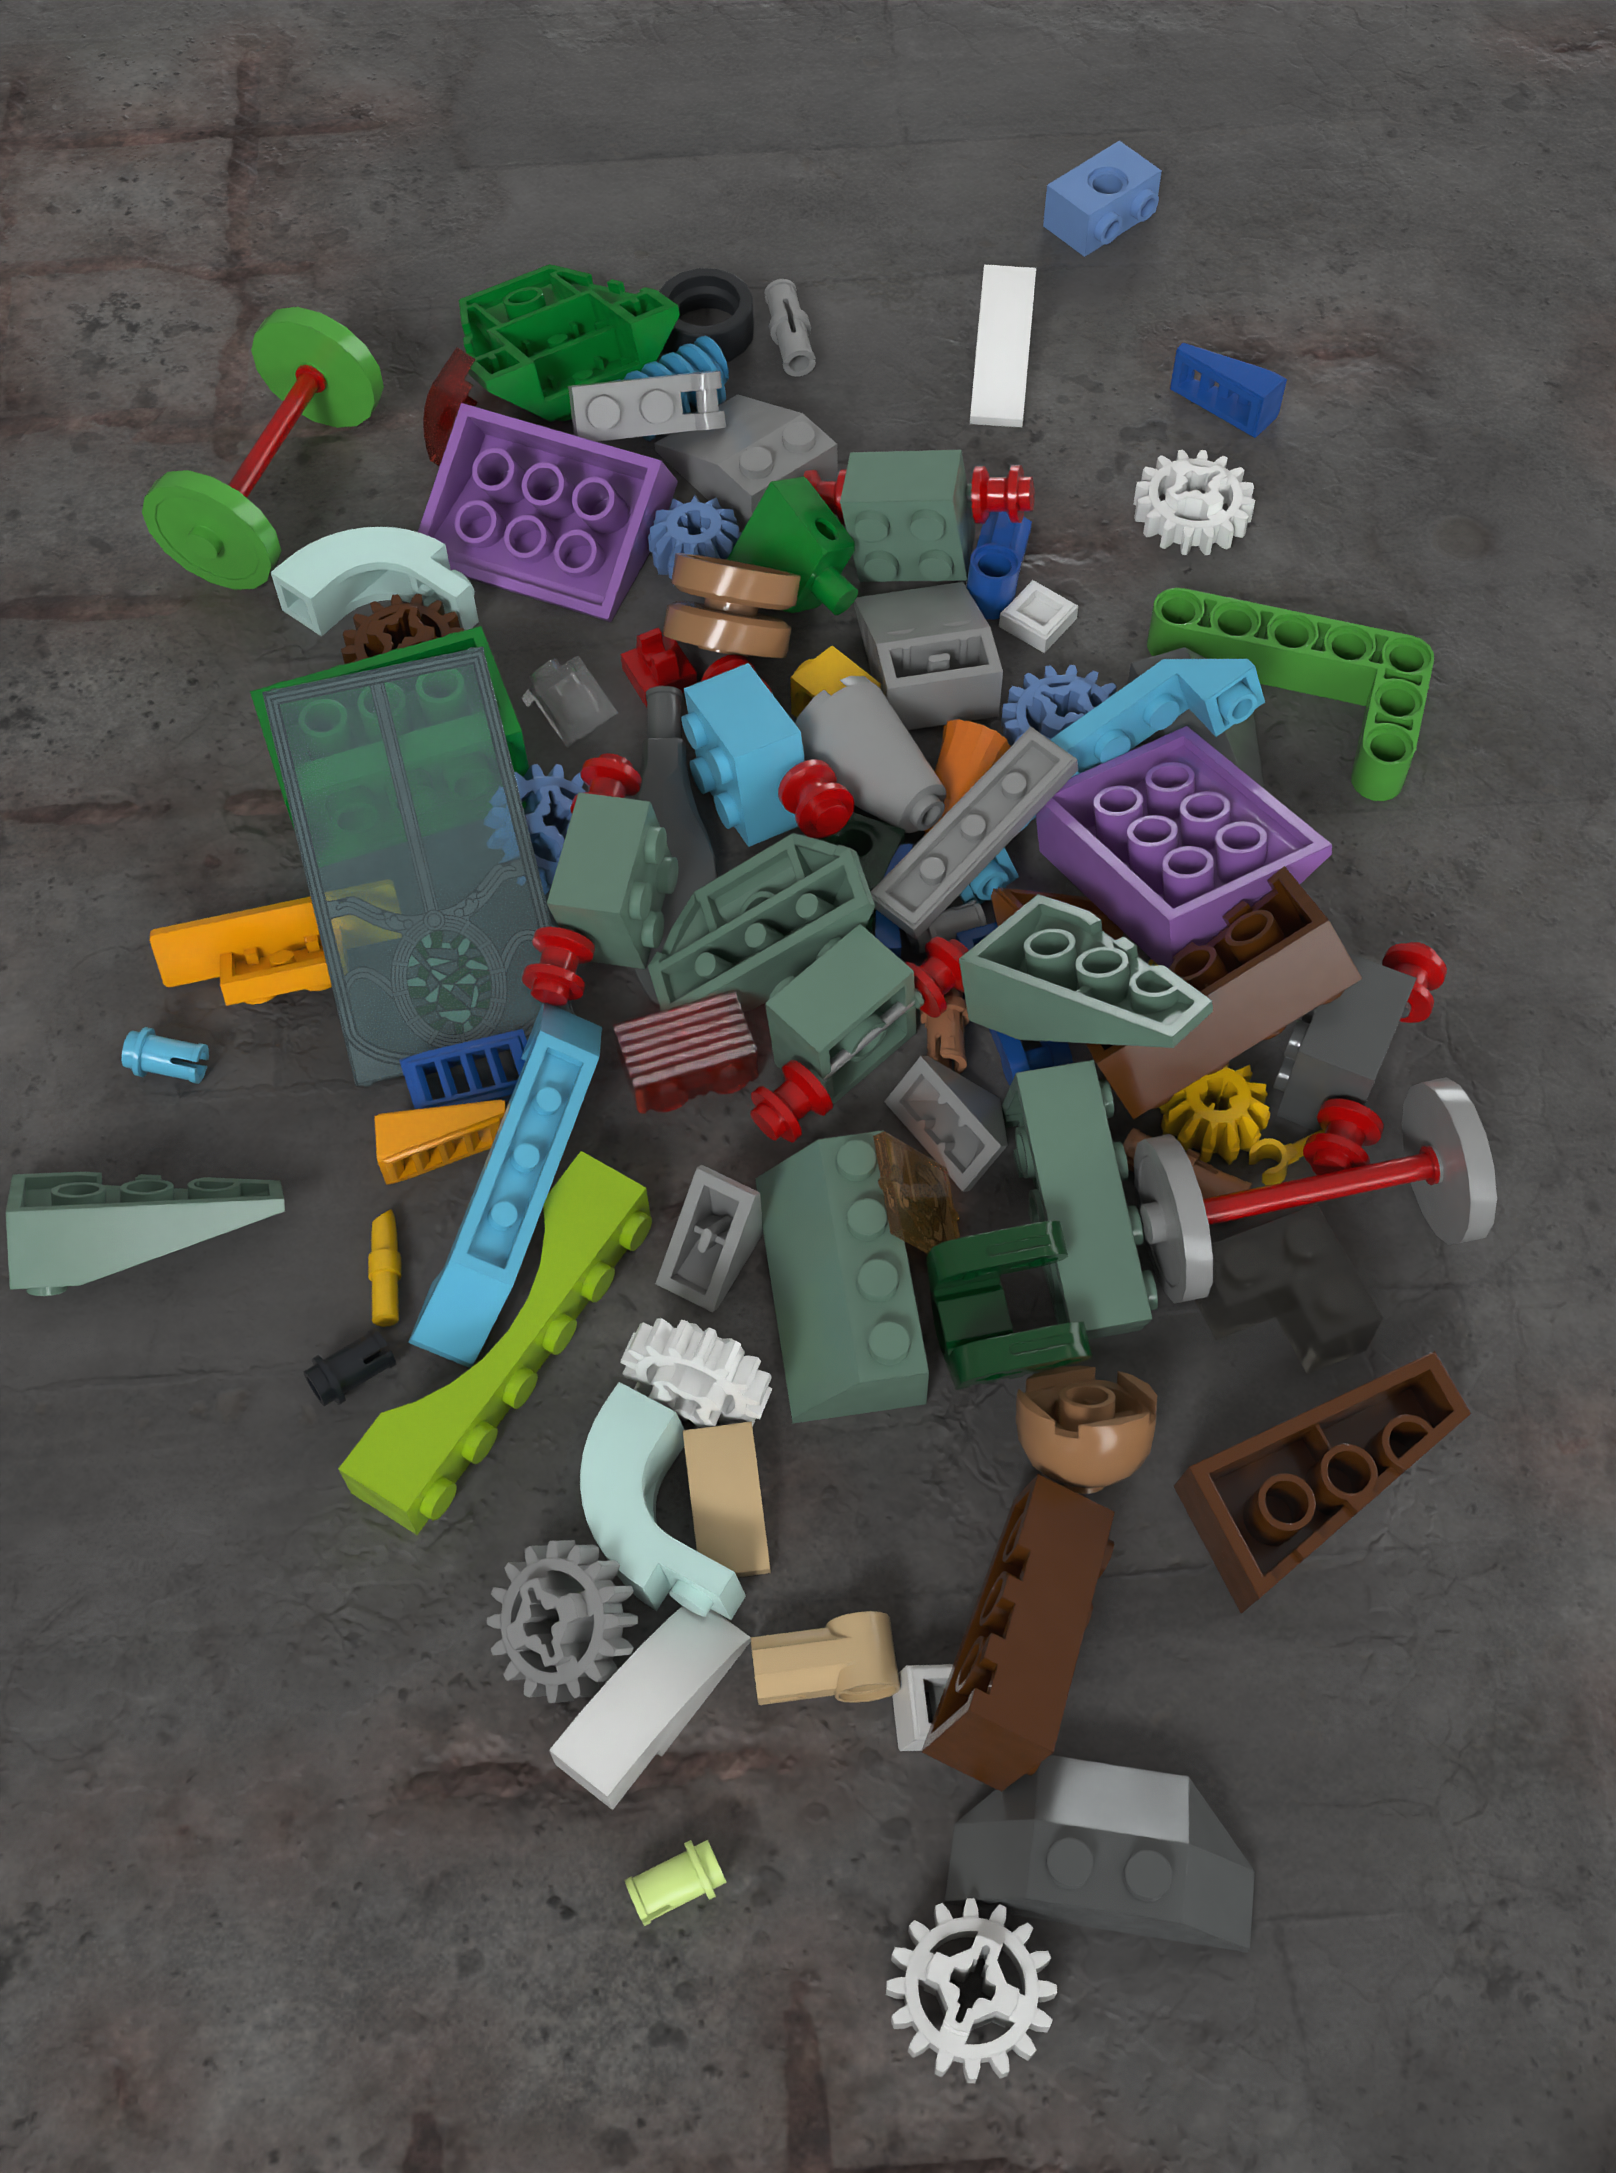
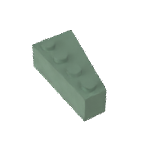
(1077, 1181)

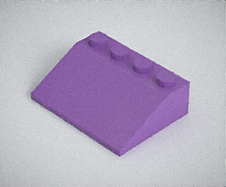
(545, 511)
(1173, 841)

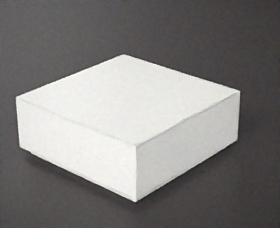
(1038, 616)

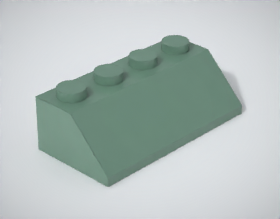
(840, 1284)

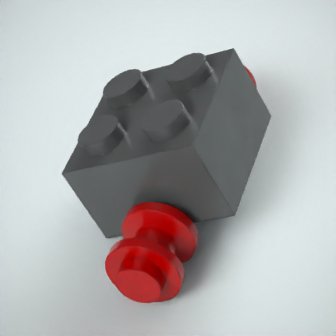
(1341, 1050)

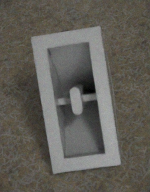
(711, 1239)

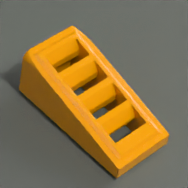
(434, 1137)

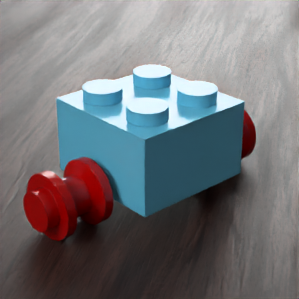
(755, 758)

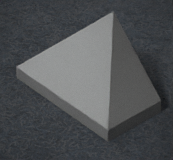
(950, 1119)

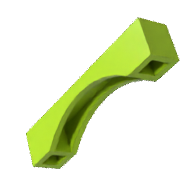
(421, 1449)

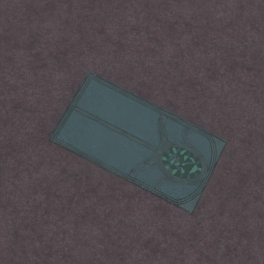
(413, 855)

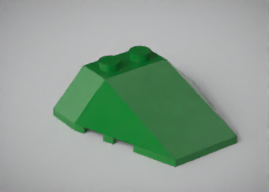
(560, 332)

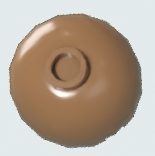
(1084, 1427)

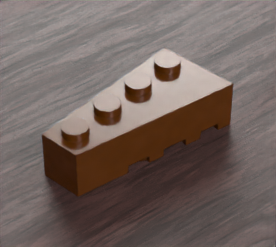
(1260, 977)
(1300, 1481)
(1023, 1637)

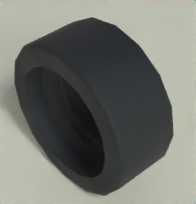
(713, 290)

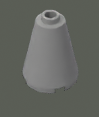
(872, 755)

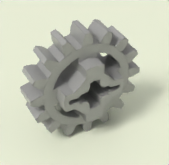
(555, 1628)

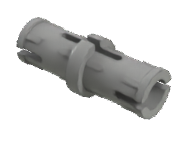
(789, 327)

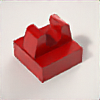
(657, 663)

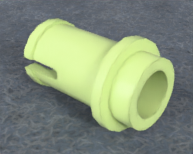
(675, 1882)

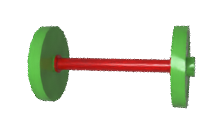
(317, 374)

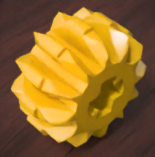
(1218, 1114)

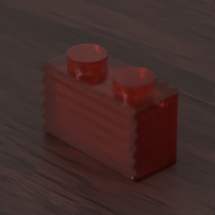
(686, 1052)

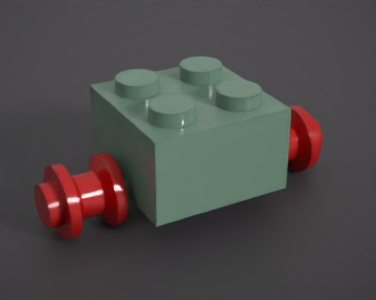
(917, 512)
(604, 885)
(845, 1021)

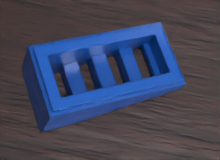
(1246, 393)
(444, 1058)

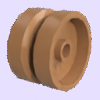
(730, 616)

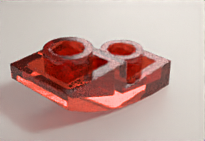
(444, 402)

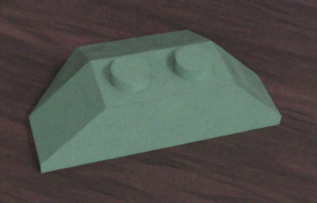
(762, 923)

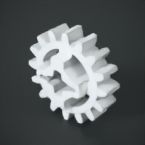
(1194, 502)
(696, 1373)
(1005, 2008)

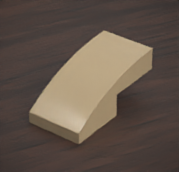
(727, 1497)

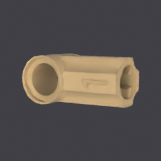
(845, 1659)

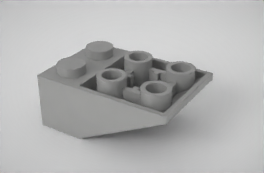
(931, 654)

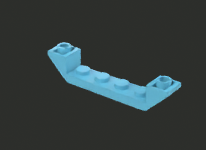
(1214, 691)
(510, 1188)

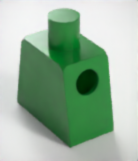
(800, 536)

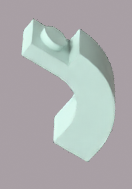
(366, 566)
(619, 1485)

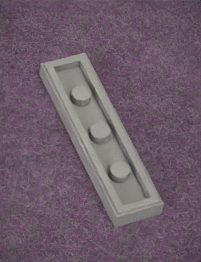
(973, 832)

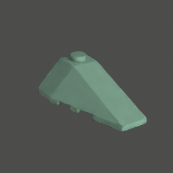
(1066, 980)
(76, 1230)

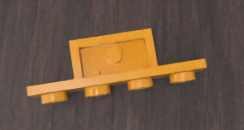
(251, 951)

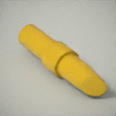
(385, 1270)

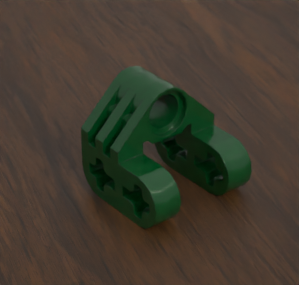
(973, 1310)

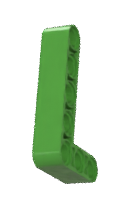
(1318, 658)

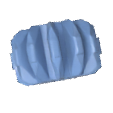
(692, 529)

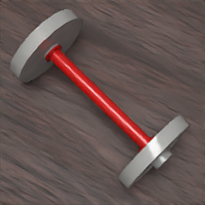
(1442, 1159)

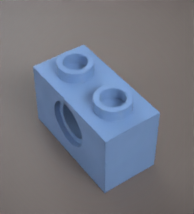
(1102, 198)

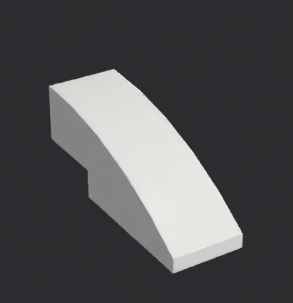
(1003, 346)
(647, 1702)

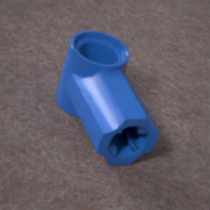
(997, 563)

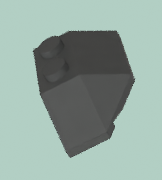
(1105, 1854)

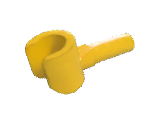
(1281, 1153)

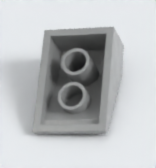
(751, 451)

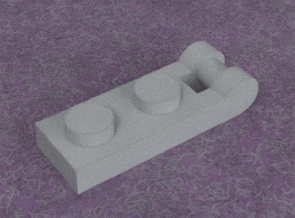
(645, 406)

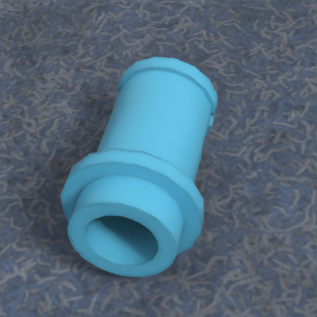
(163, 1056)

